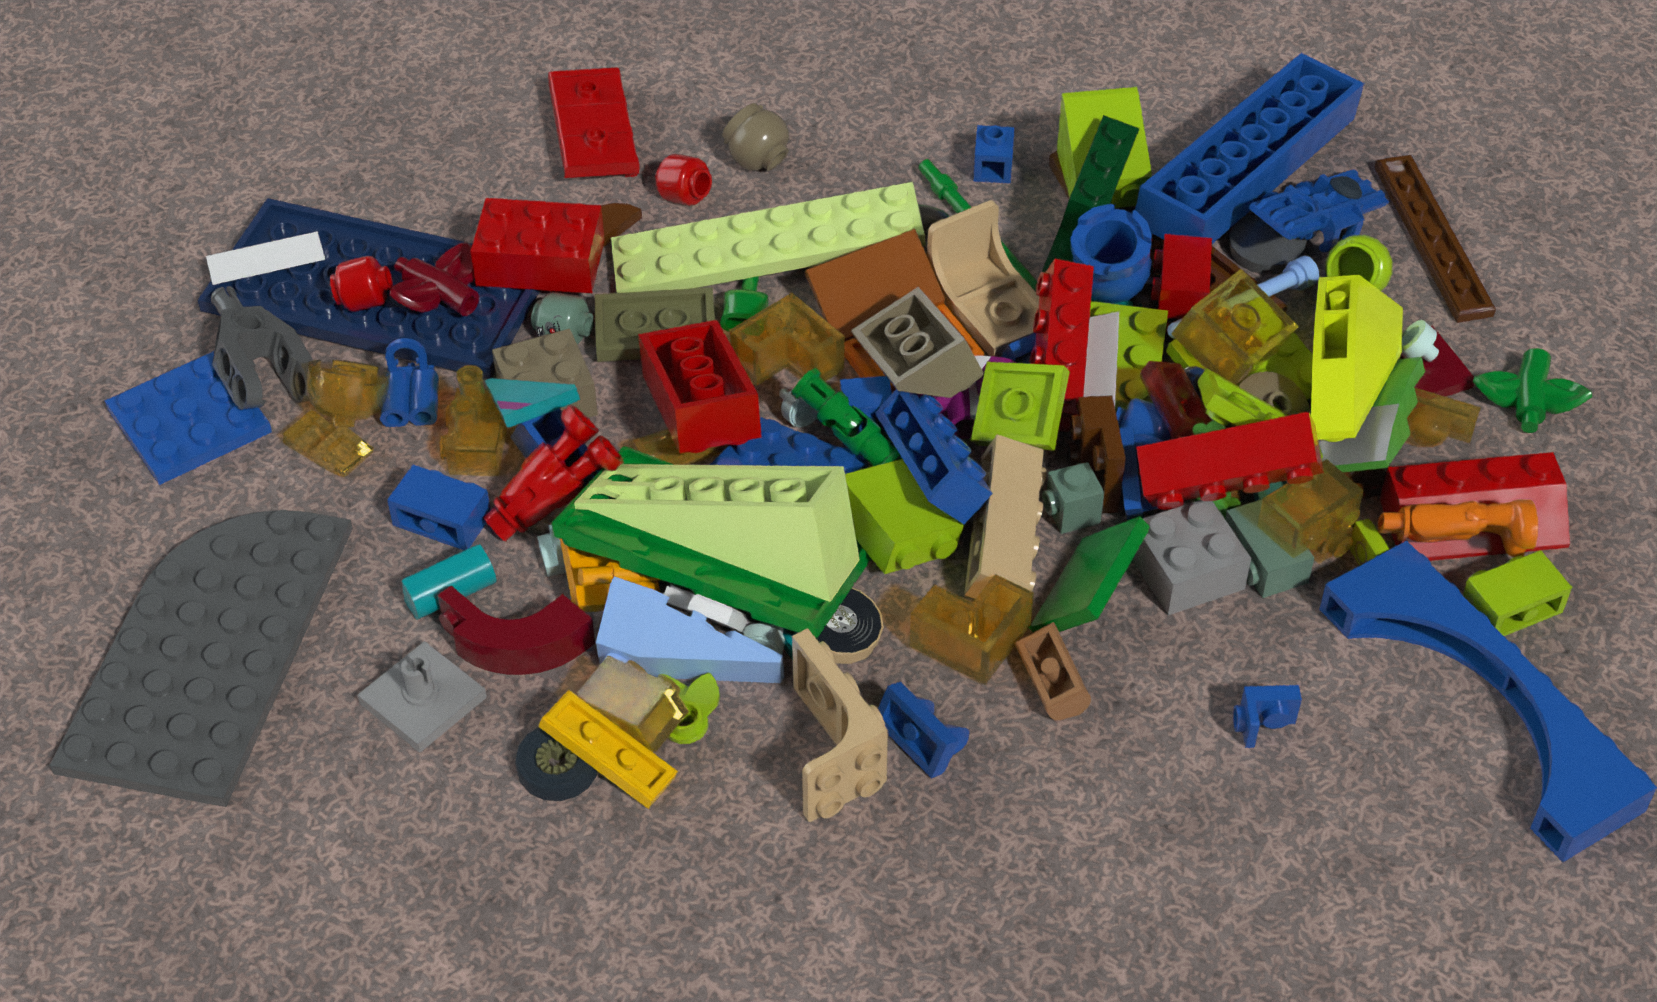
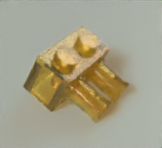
(474, 428)

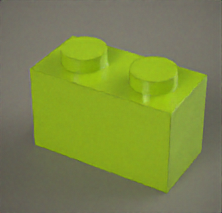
(1518, 592)

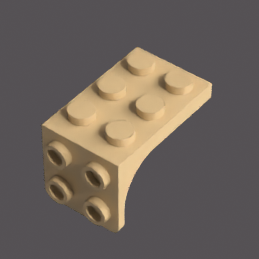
(979, 279)
(860, 758)

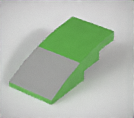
(1384, 426)

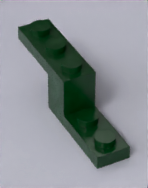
(1095, 181)

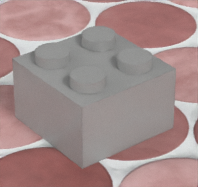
(1191, 557)

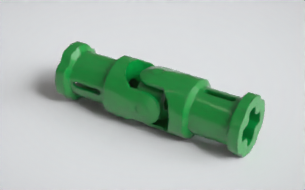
(844, 420)

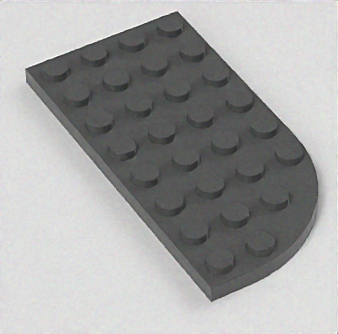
(203, 657)

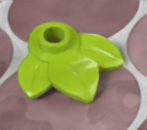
(700, 701)

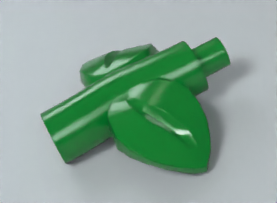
(1531, 390)

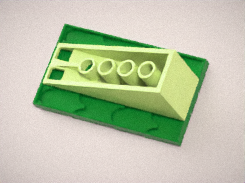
(733, 533)

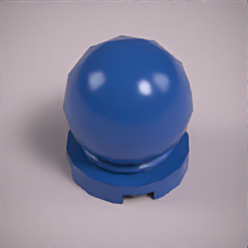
(1117, 248)

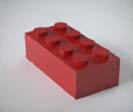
(700, 386)

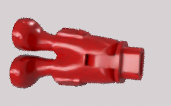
(547, 481)

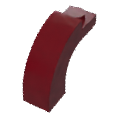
(516, 645)

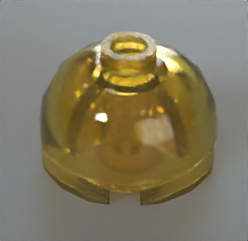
(346, 390)

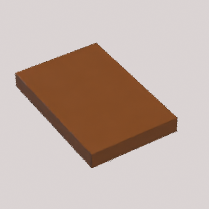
(872, 279)

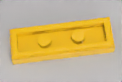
(608, 749)

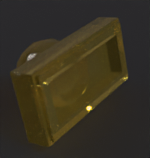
(1441, 417)

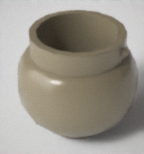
(757, 138)

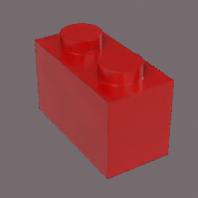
(1183, 272)

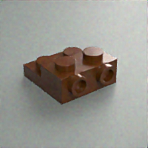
(1100, 444)

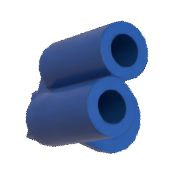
(411, 388)

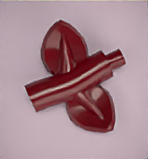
(446, 281)

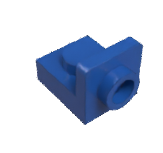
(1265, 706)

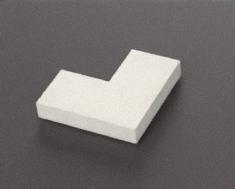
(711, 609)

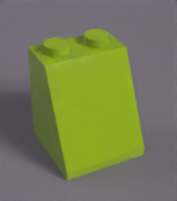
(1078, 124)

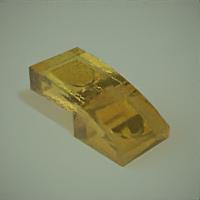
(330, 447)

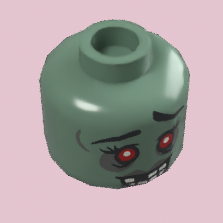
(562, 312)

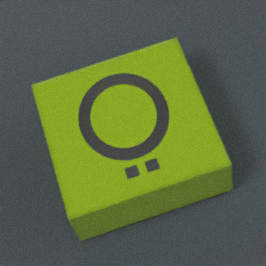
(1366, 541)

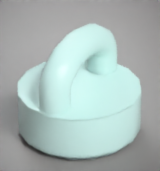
(796, 410)
(767, 635)

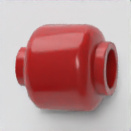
(683, 179)
(360, 283)

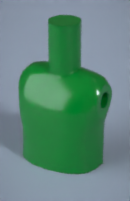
(742, 303)

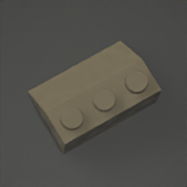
(919, 348)

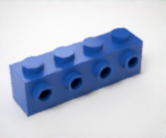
(934, 453)

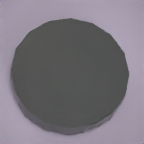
(1261, 247)

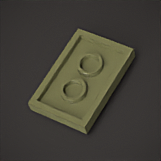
(625, 315)

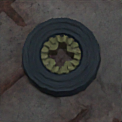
(548, 782)

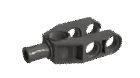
(251, 334)

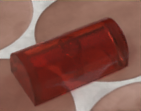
(1174, 397)

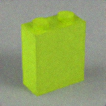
(897, 520)

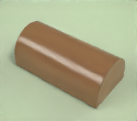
(1053, 673)

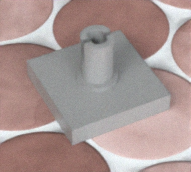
(422, 696)

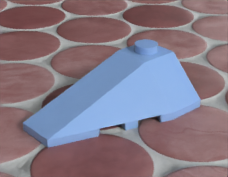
(667, 642)

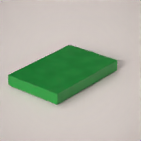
(1091, 576)

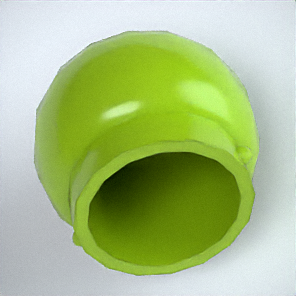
(1362, 257)

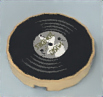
(853, 628)

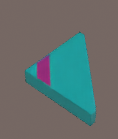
(526, 400)

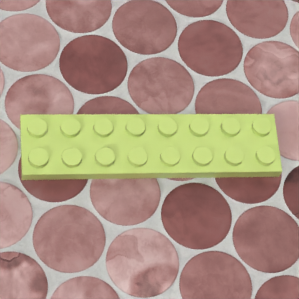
(763, 240)

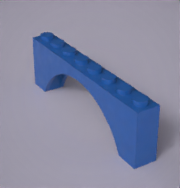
(1585, 777)

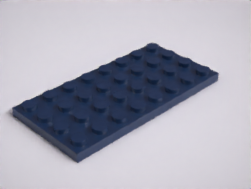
(305, 300)

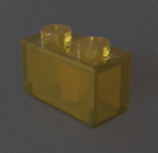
(635, 701)

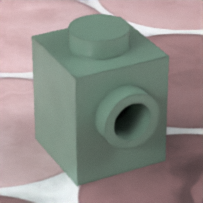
(1073, 497)

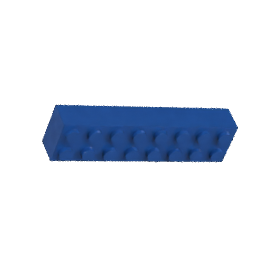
(1249, 151)

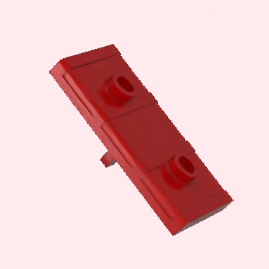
(592, 123)

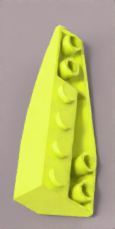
(1353, 353)

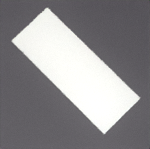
(265, 258)
(1102, 356)

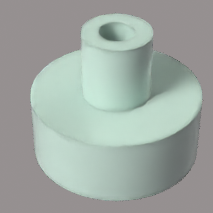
(1418, 341)

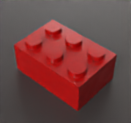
(538, 245)

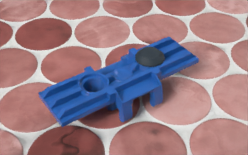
(1323, 206)

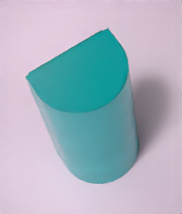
(465, 571)

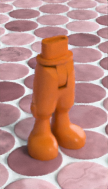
(1512, 521)

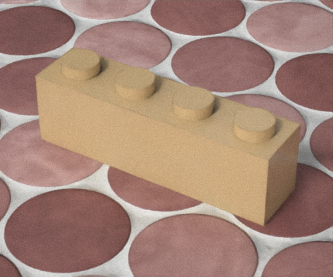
(1006, 524)

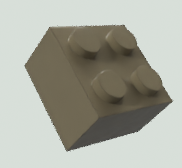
(549, 360)

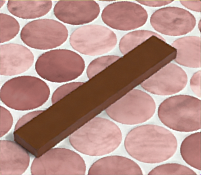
(1434, 239)

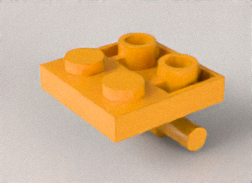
(591, 577)

